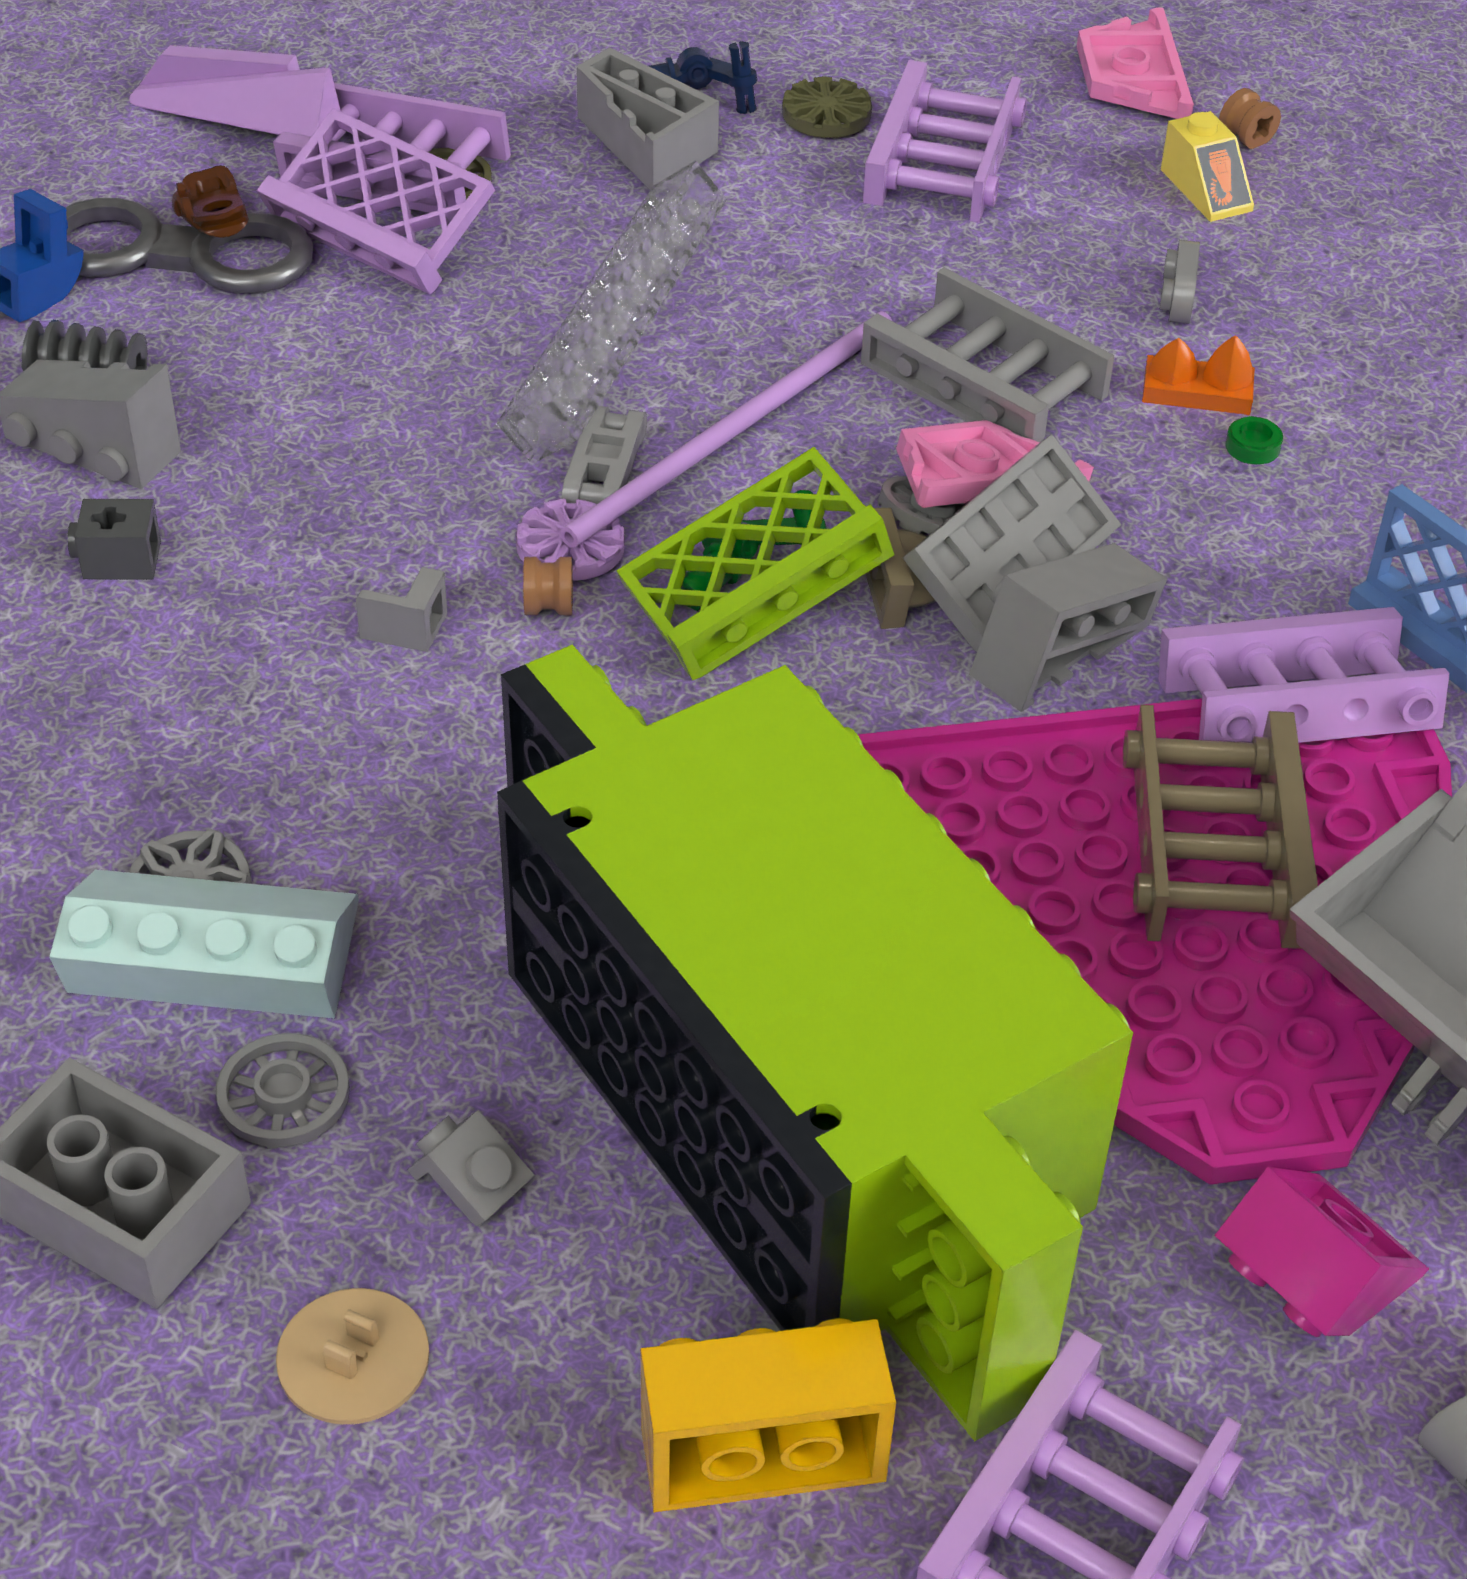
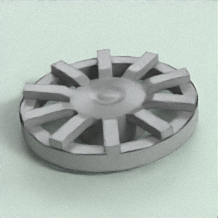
(282, 1090)

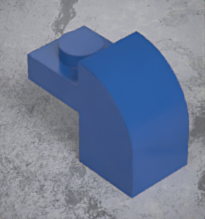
(41, 262)

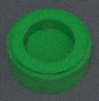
(1254, 440)

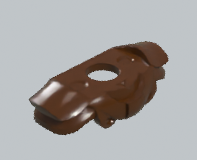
(208, 191)

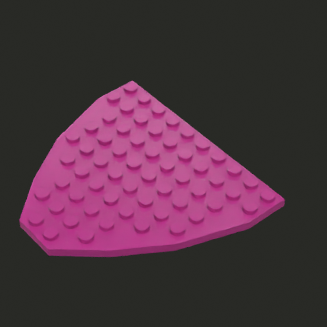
(1235, 1042)

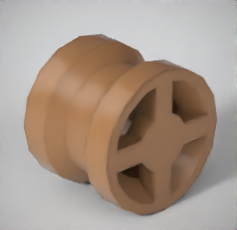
(1250, 118)
(548, 586)

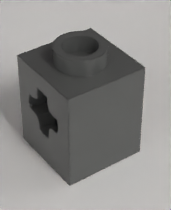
(116, 539)

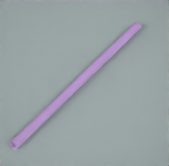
(712, 438)

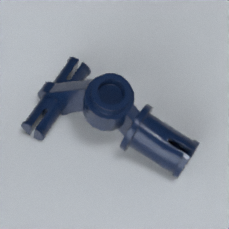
(698, 69)

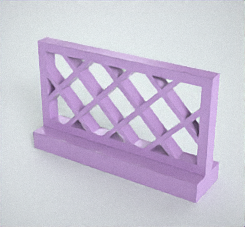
(362, 237)

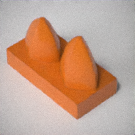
(1217, 385)

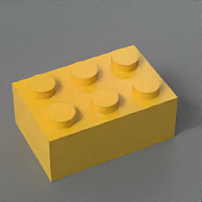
(766, 1413)

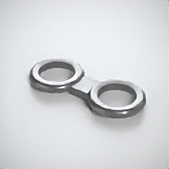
(188, 249)

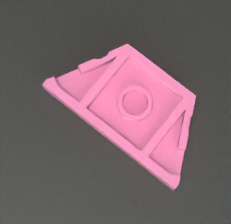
(1135, 65)
(960, 459)

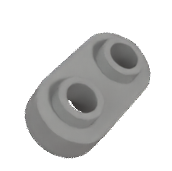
(1180, 281)

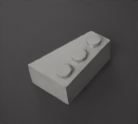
(1060, 614)

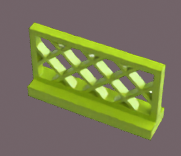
(776, 588)

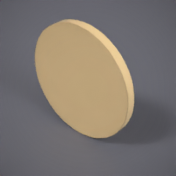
(352, 1356)

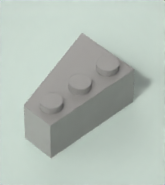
(646, 115)
(95, 417)

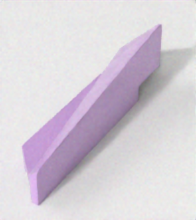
(239, 89)

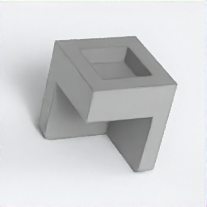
(405, 621)

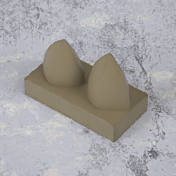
(893, 582)

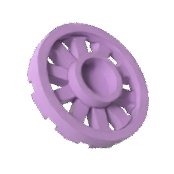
(540, 536)

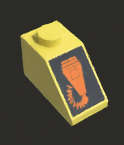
(1207, 166)

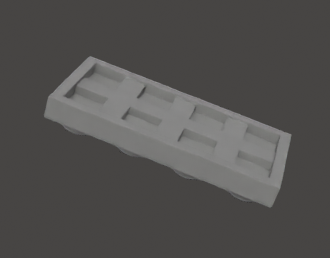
(1020, 520)

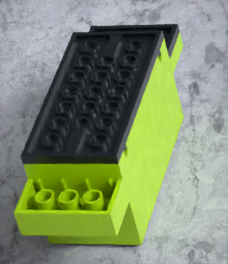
(811, 1016)

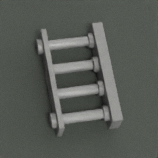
(969, 391)

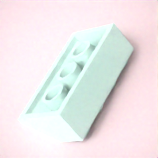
(205, 942)

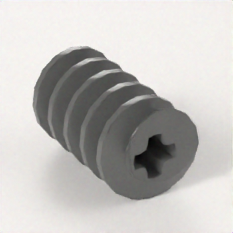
(75, 346)

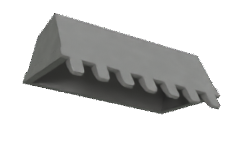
(1398, 940)

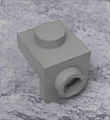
(471, 1165)

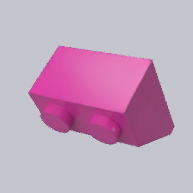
(1317, 1252)

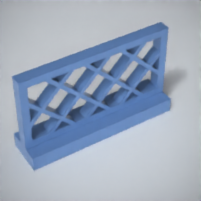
(1428, 625)

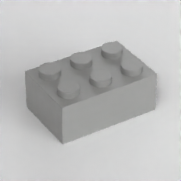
(117, 1182)

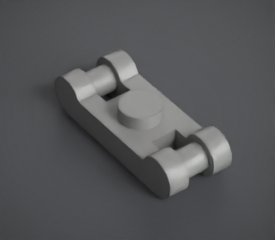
(604, 454)

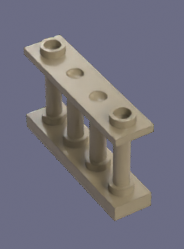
(1277, 801)

